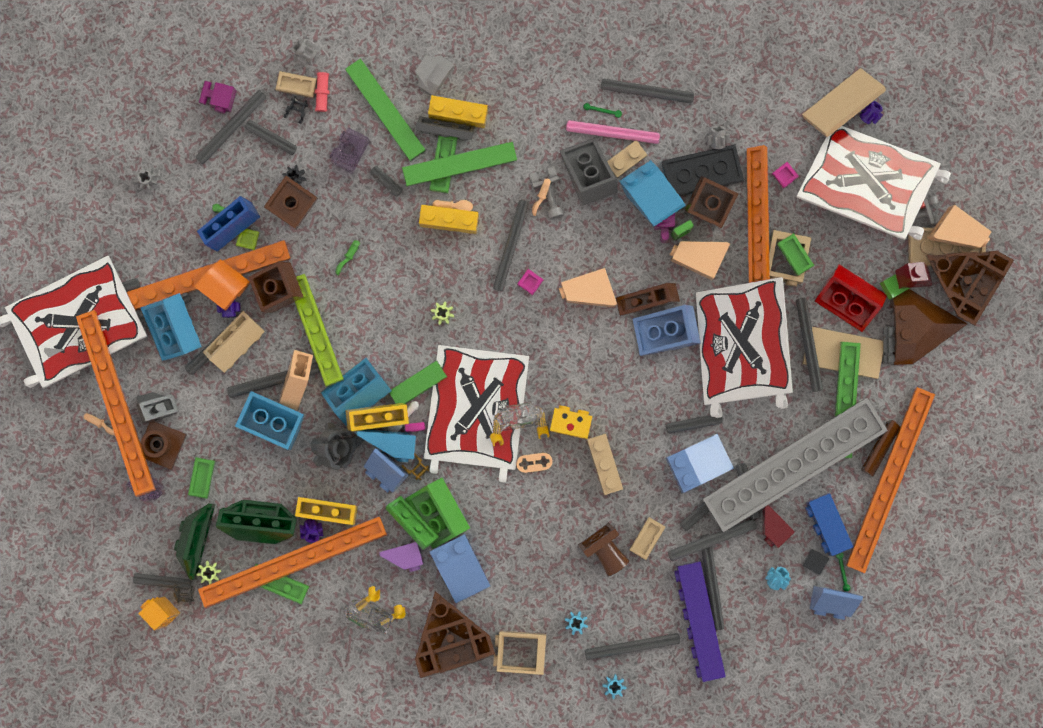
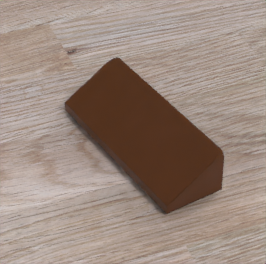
(880, 448)

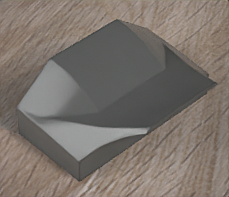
(155, 406)

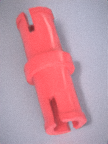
(322, 92)

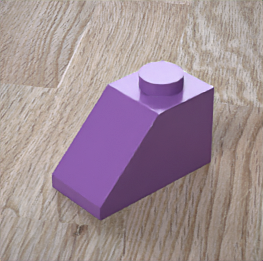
(405, 556)

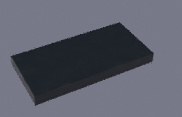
(714, 164)

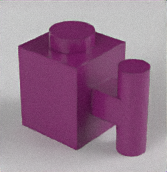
(221, 96)
(664, 227)

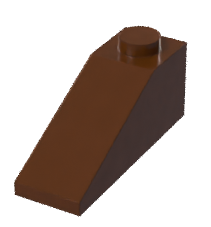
(648, 299)

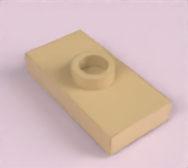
(296, 84)
(647, 538)

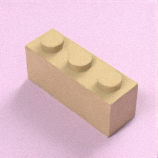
(233, 342)
(604, 464)

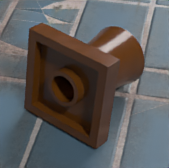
(286, 194)
(170, 447)
(607, 552)

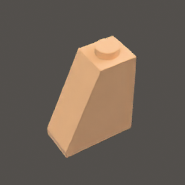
(960, 230)
(700, 257)
(589, 290)
(296, 380)

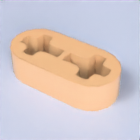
(536, 467)

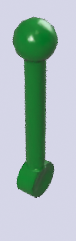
(617, 113)
(846, 587)

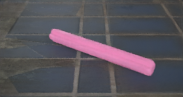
(613, 132)

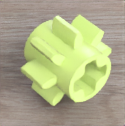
(444, 308)
(212, 568)

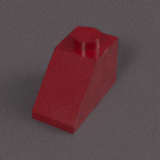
(913, 275)
(774, 528)

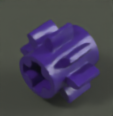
(871, 113)
(231, 311)
(311, 530)

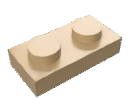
(627, 159)

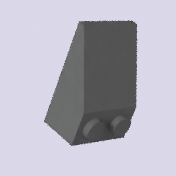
(589, 171)

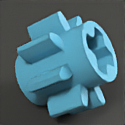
(778, 578)
(574, 628)
(610, 682)

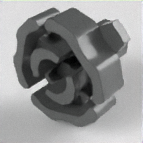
(331, 447)

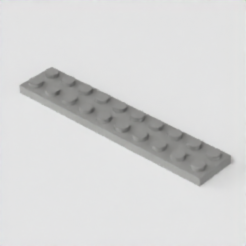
(794, 464)

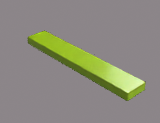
(317, 335)

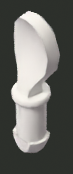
(410, 409)

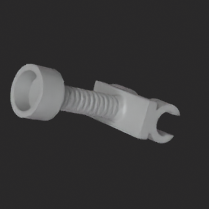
(555, 211)
(926, 212)

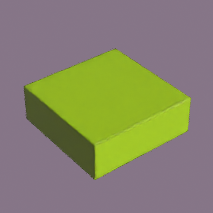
(248, 239)

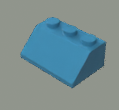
(171, 327)
(360, 389)
(270, 420)

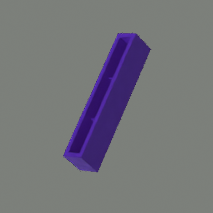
(700, 621)

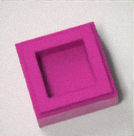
(785, 175)
(530, 282)
(414, 427)

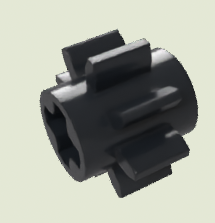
(291, 172)

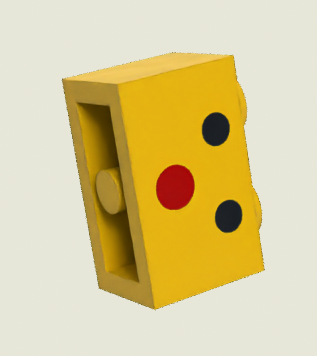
(570, 422)

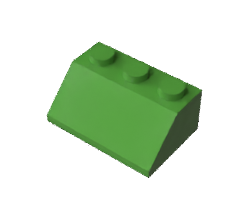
(439, 510)

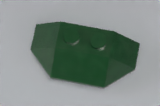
(257, 522)
(193, 539)

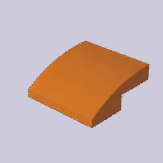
(222, 284)

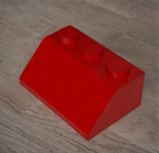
(851, 298)

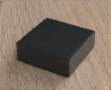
(815, 562)

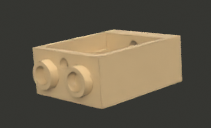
(777, 236)
(499, 642)

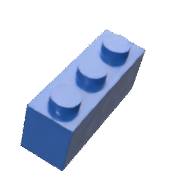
(228, 223)
(828, 525)

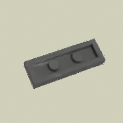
(445, 128)

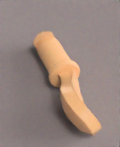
(542, 195)
(461, 205)
(99, 423)

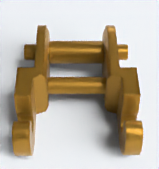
(421, 472)

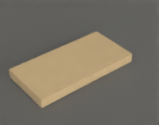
(844, 102)
(920, 248)
(828, 350)

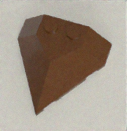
(970, 279)
(919, 326)
(450, 640)

